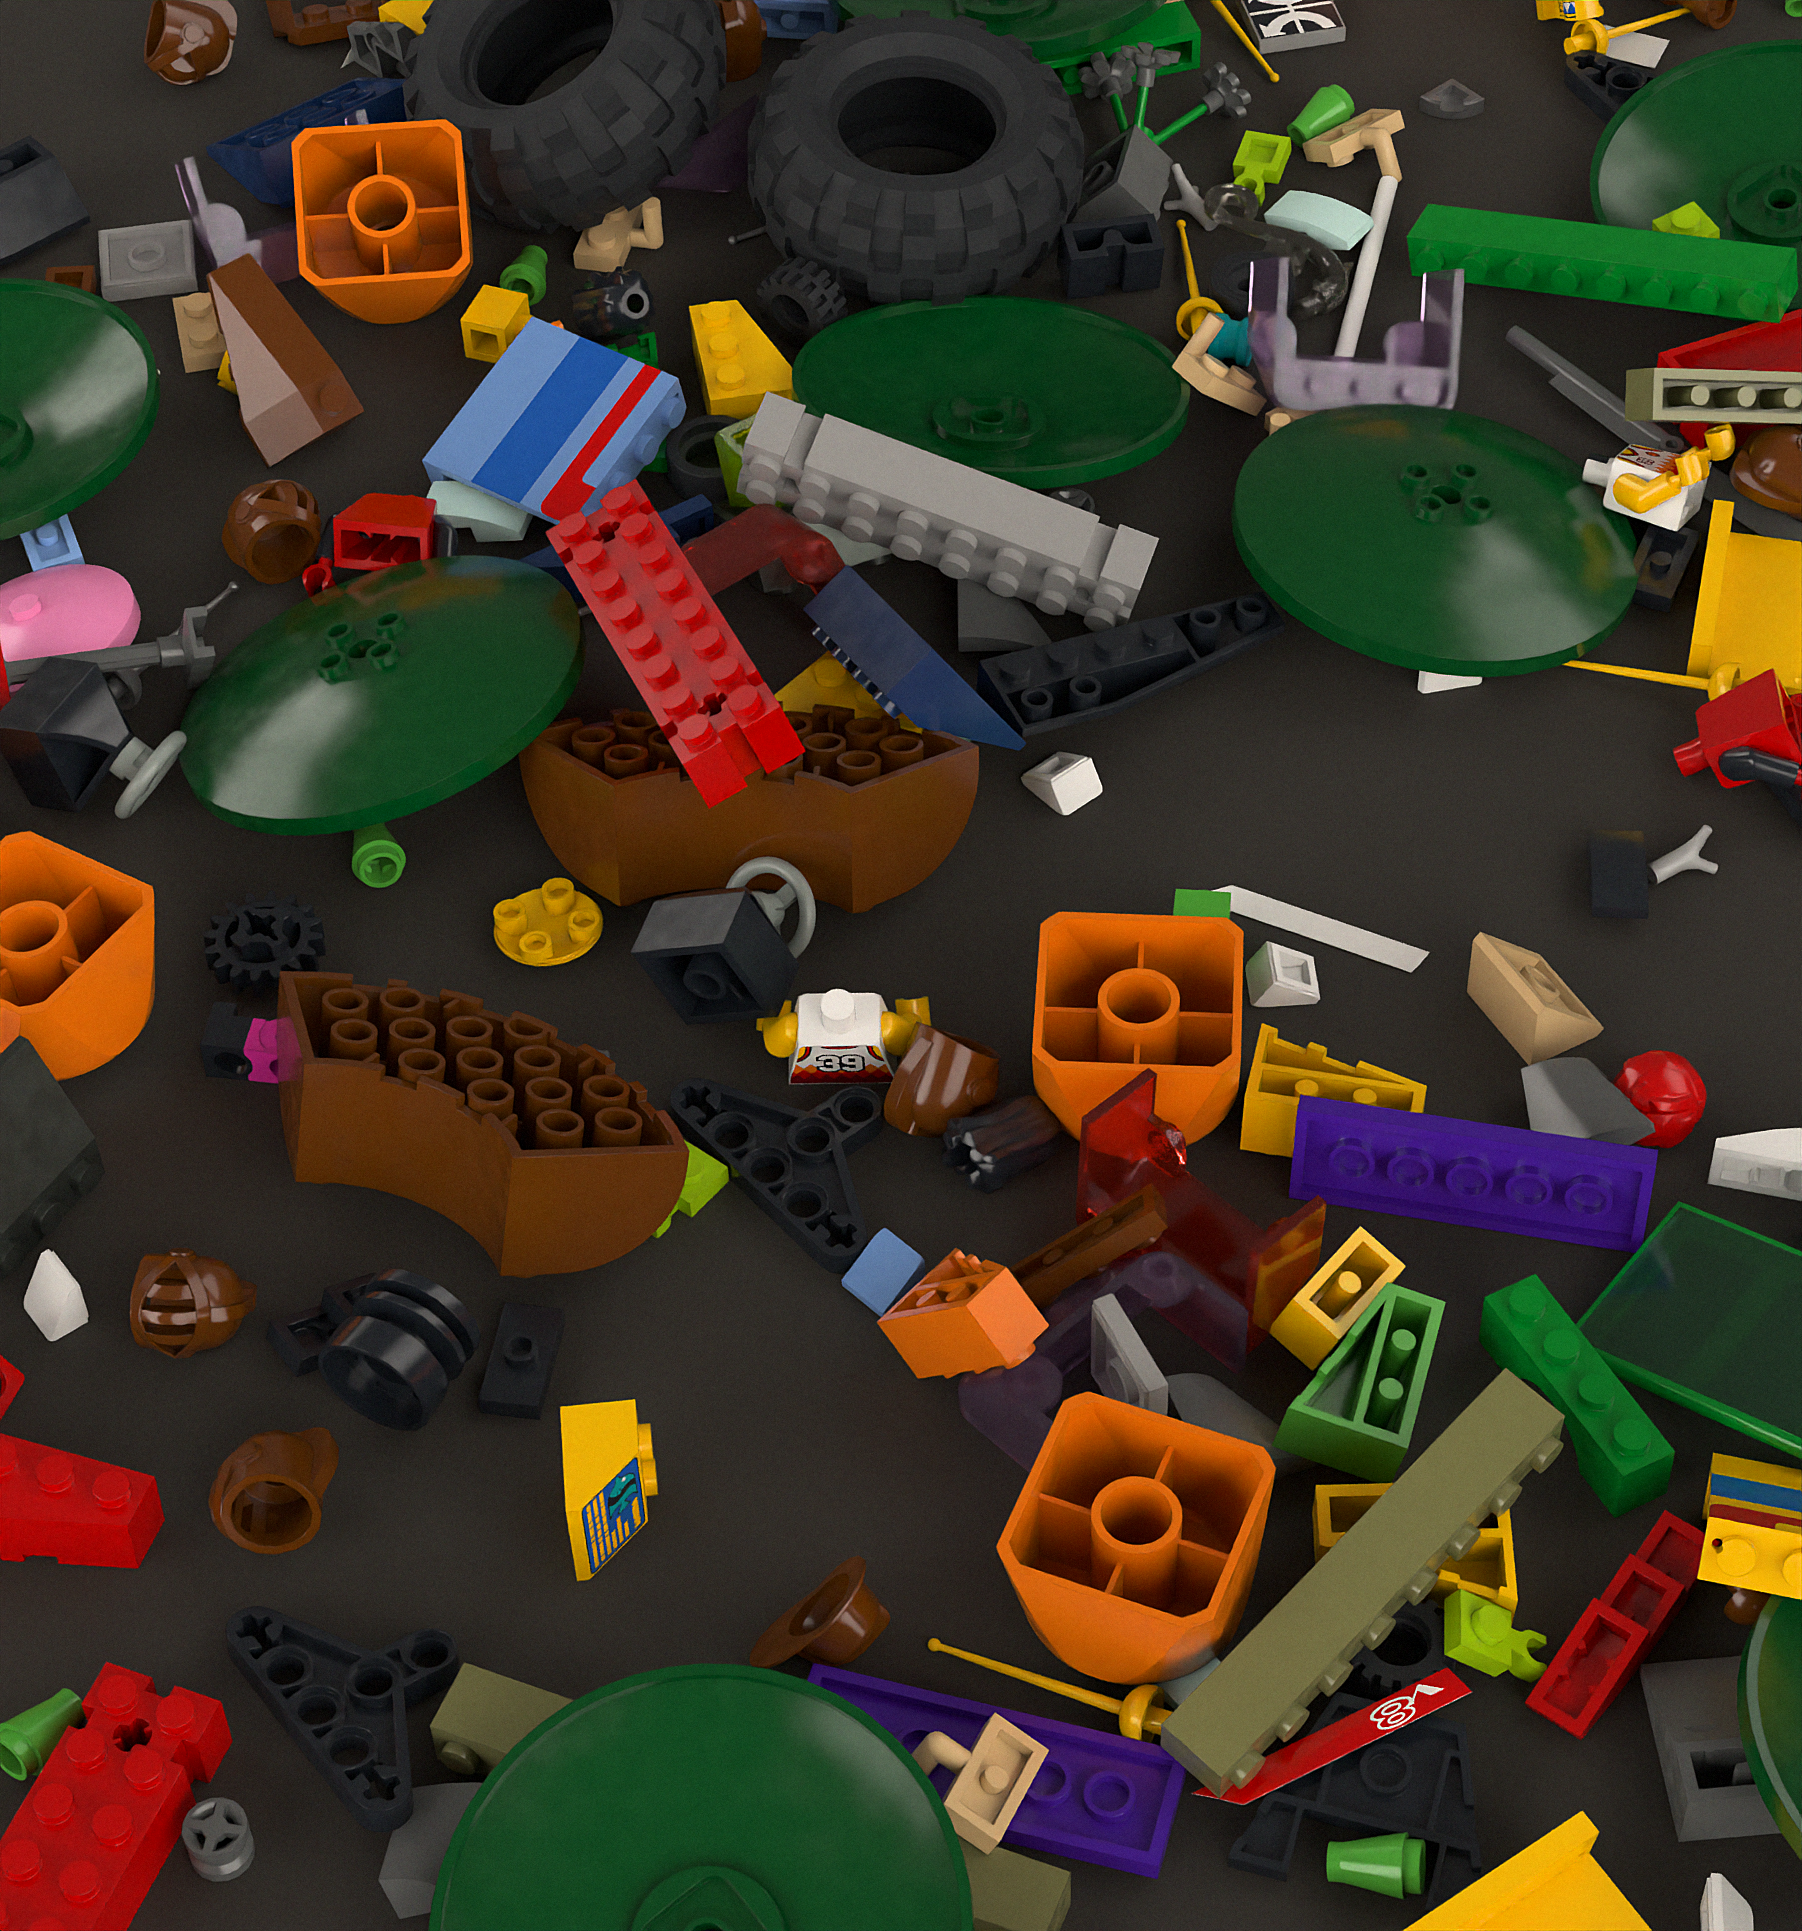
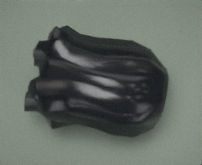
(613, 305)
(1001, 1141)

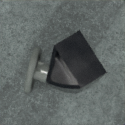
(71, 736)
(723, 948)

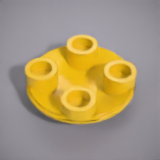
(547, 924)

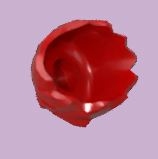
(1666, 1092)

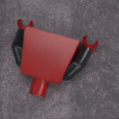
(380, 534)
(1748, 735)

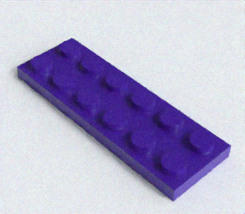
(1472, 1173)
(1089, 1801)

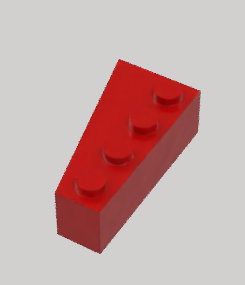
(74, 1507)

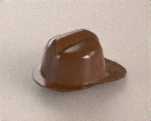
(828, 1624)

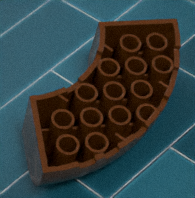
(854, 813)
(475, 1119)

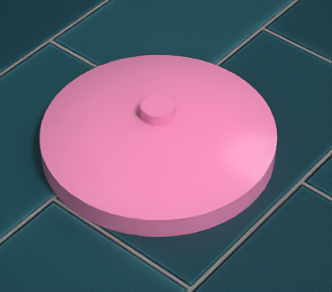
(66, 613)

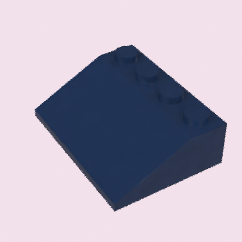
(263, 152)
(899, 665)

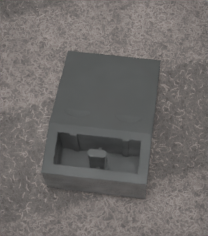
(1702, 1749)

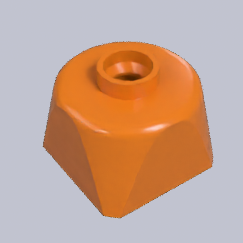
(383, 217)
(72, 954)
(1136, 998)
(1136, 1540)

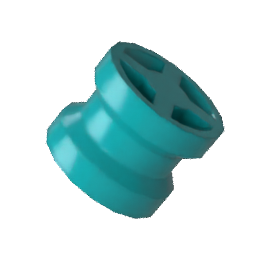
(1231, 341)

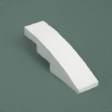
(1760, 1162)

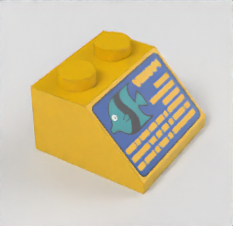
(605, 1479)

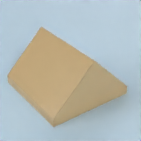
(1527, 1000)

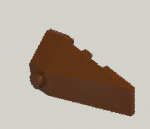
(281, 372)

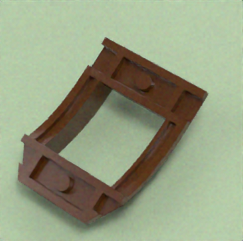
(318, 22)

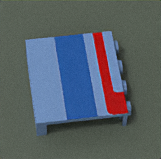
(558, 424)

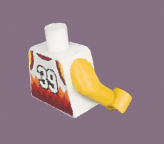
(1659, 483)
(842, 1036)

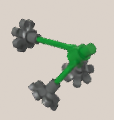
(1113, 79)

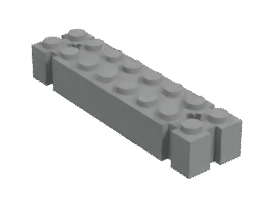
(943, 514)

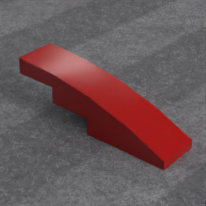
(1620, 1627)

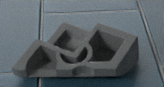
(380, 46)
(420, 1846)

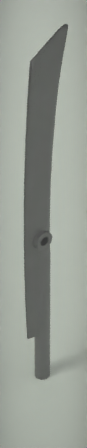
(1610, 412)

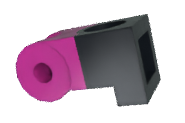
(239, 1046)

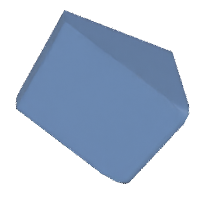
(884, 1272)

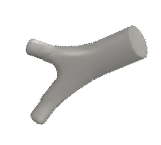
(1190, 200)
(1682, 859)

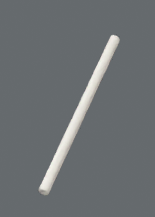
(1366, 268)

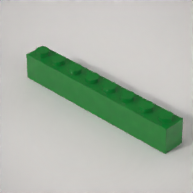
(1606, 262)

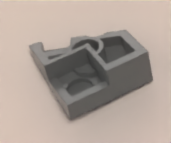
(994, 621)
(1579, 1101)
(1214, 1406)

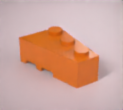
(963, 1319)

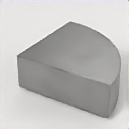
(1451, 101)

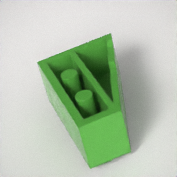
(1369, 1391)

